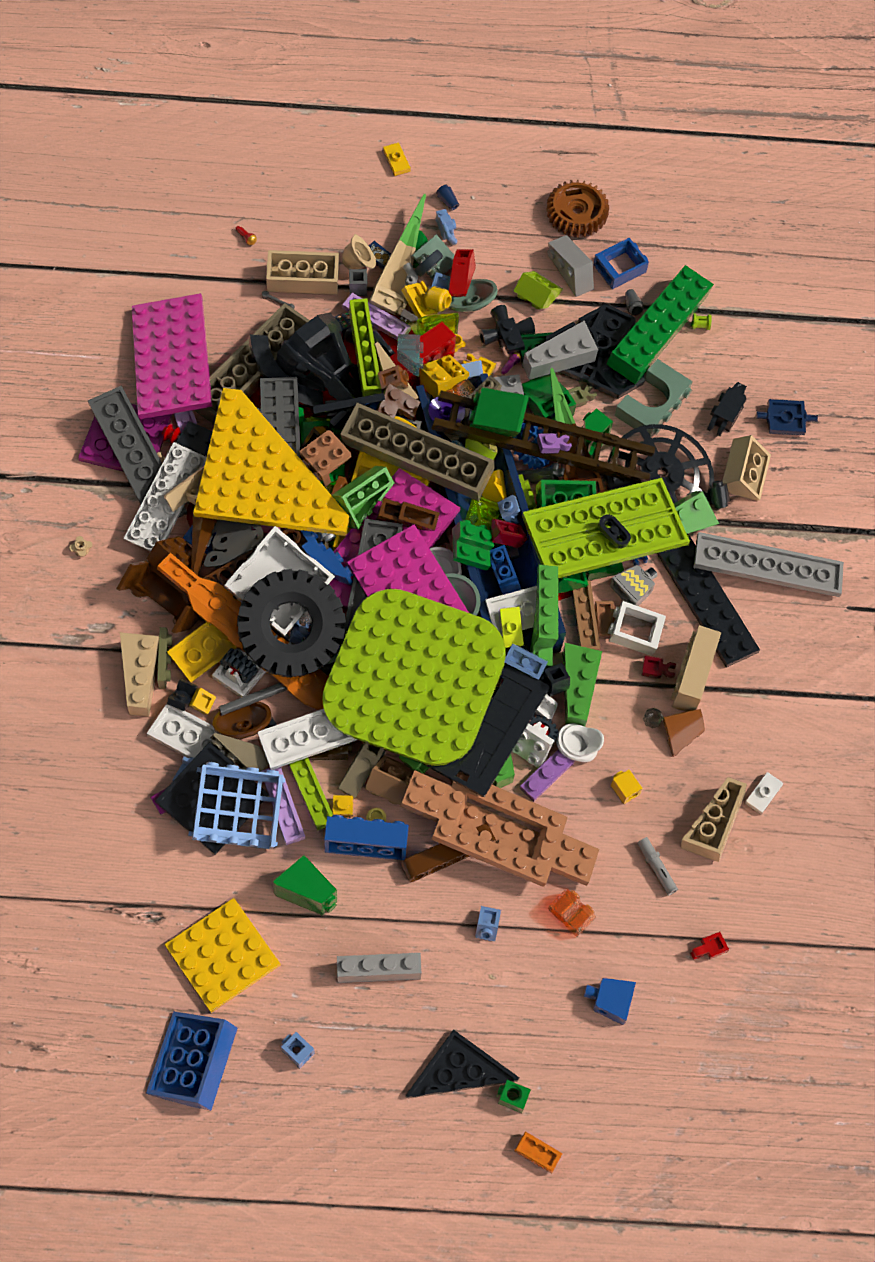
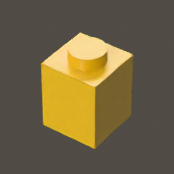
(626, 786)

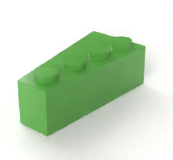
(582, 667)

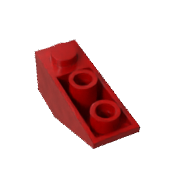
(462, 272)

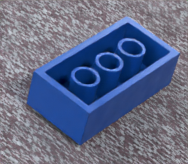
(366, 837)

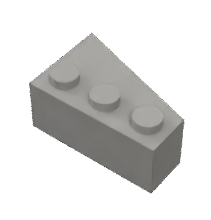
(572, 265)

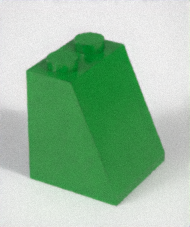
(498, 411)
(306, 887)

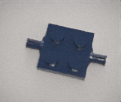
(786, 417)

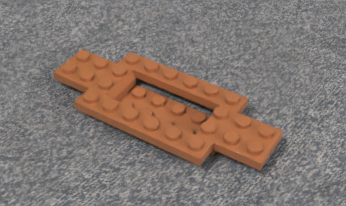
(516, 847)

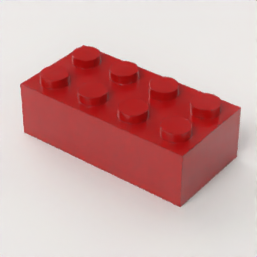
(436, 344)

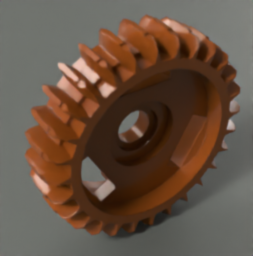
(577, 196)

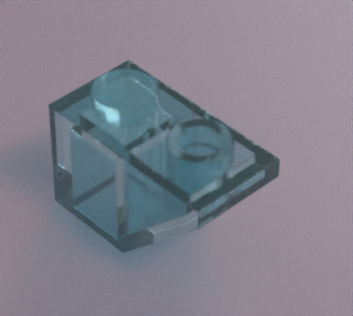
(409, 352)

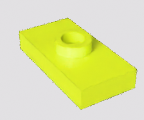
(511, 626)

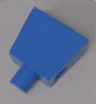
(612, 998)

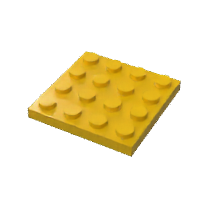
(222, 955)

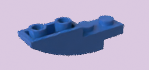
(327, 558)
(504, 570)

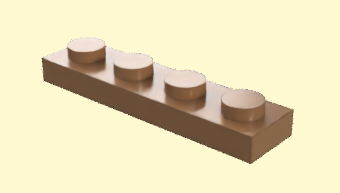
(586, 617)

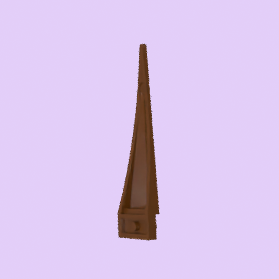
(201, 535)

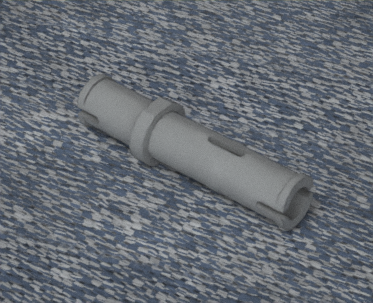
(657, 865)

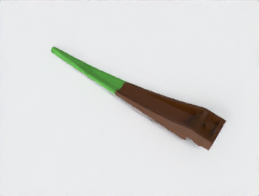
(564, 415)

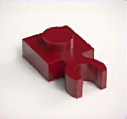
(654, 668)

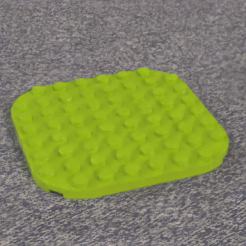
(414, 677)

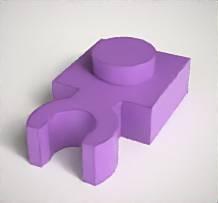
(551, 444)

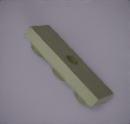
(164, 658)

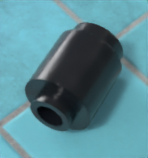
(719, 494)

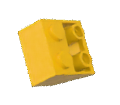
(442, 375)

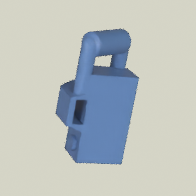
(446, 226)

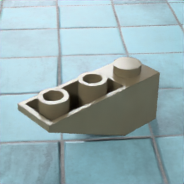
(240, 752)
(360, 769)

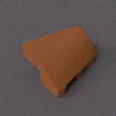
(683, 729)

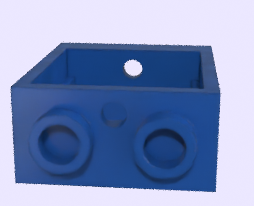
(610, 275)

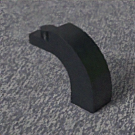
(556, 678)

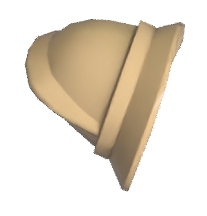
(358, 254)

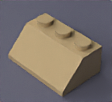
(746, 468)

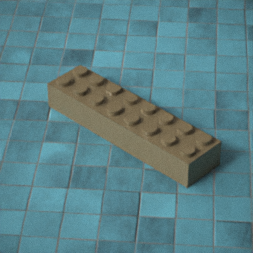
(240, 368)
(417, 451)

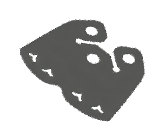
(238, 541)

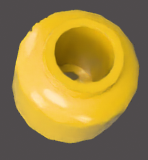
(437, 298)

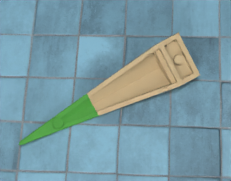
(388, 288)

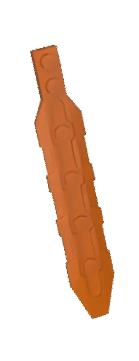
(219, 608)

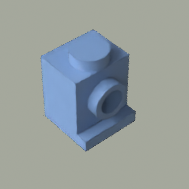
(293, 1041)

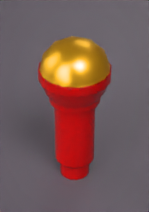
(250, 238)

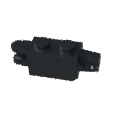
(729, 408)

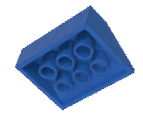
(192, 1060)

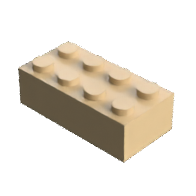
(302, 272)
(695, 669)

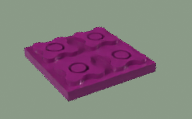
(98, 451)

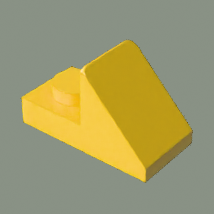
(495, 488)

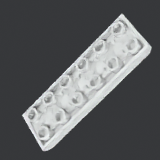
(154, 518)

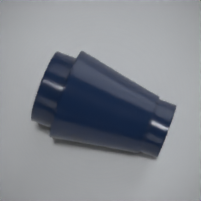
(448, 197)

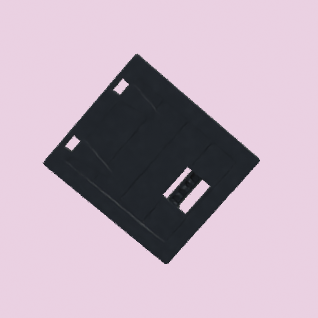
(500, 730)

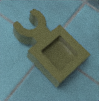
(581, 396)

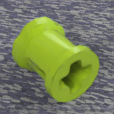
(701, 321)

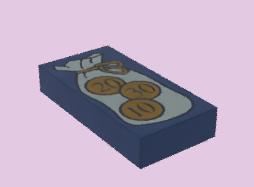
(380, 254)

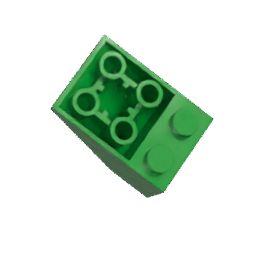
(541, 397)

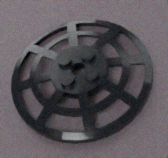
(666, 461)

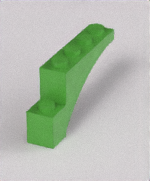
(546, 614)

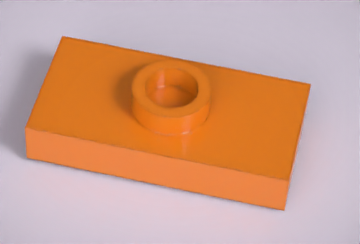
(538, 1152)

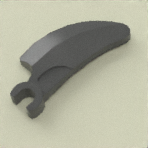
(547, 473)

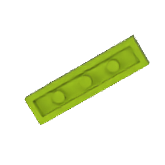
(311, 792)

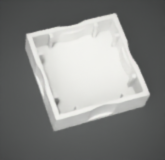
(274, 555)

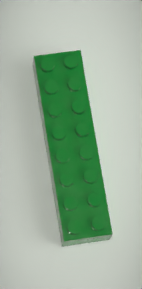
(659, 324)

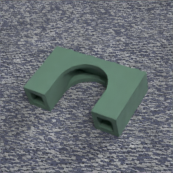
(675, 389)

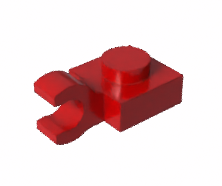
(712, 946)

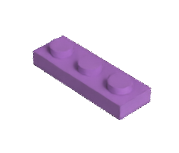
(546, 775)

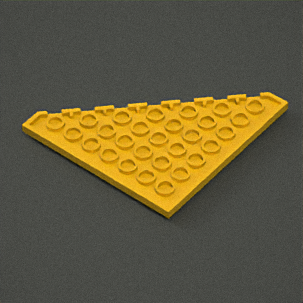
(259, 477)

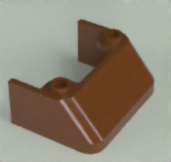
(146, 581)

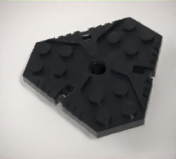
(608, 329)

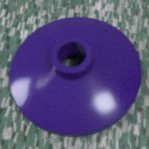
(438, 409)

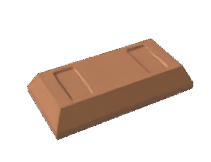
(604, 616)

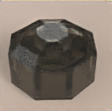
(653, 718)

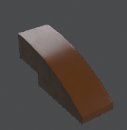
(407, 514)

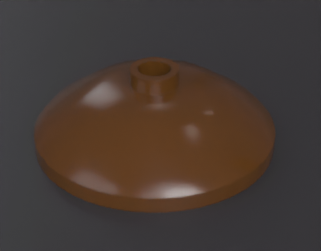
(244, 721)

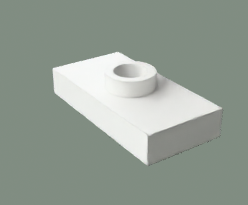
(764, 793)

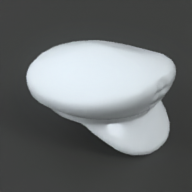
(579, 742)

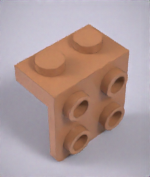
(324, 456)

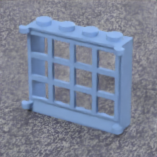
(232, 837)

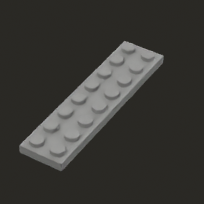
(768, 564)

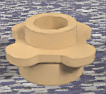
(83, 550)

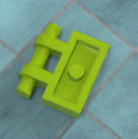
(527, 493)

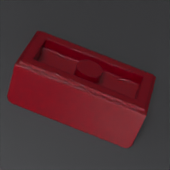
(507, 533)

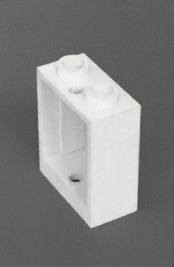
(631, 642)

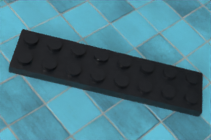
(709, 604)

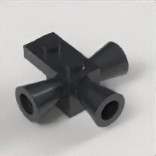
(507, 331)

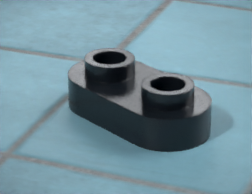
(615, 532)

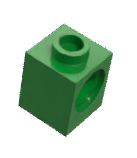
(522, 1092)

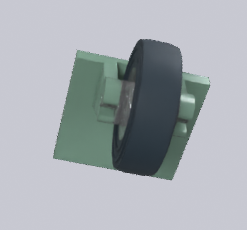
(433, 258)

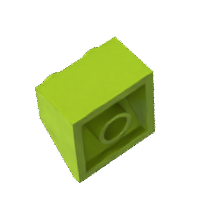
(537, 290)

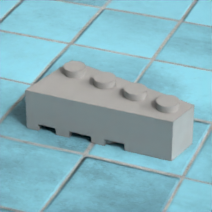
(562, 352)

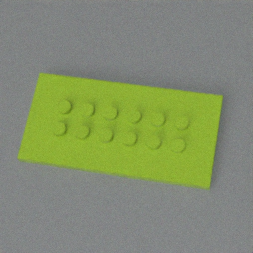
(570, 535)

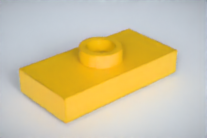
(396, 159)

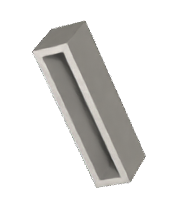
(379, 967)

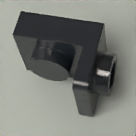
(182, 695)

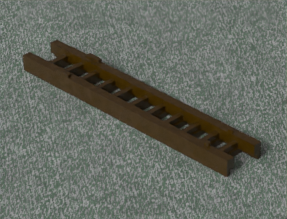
(546, 424)

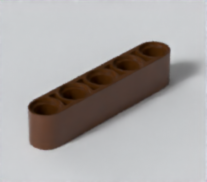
(435, 859)

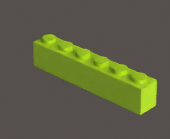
(364, 347)

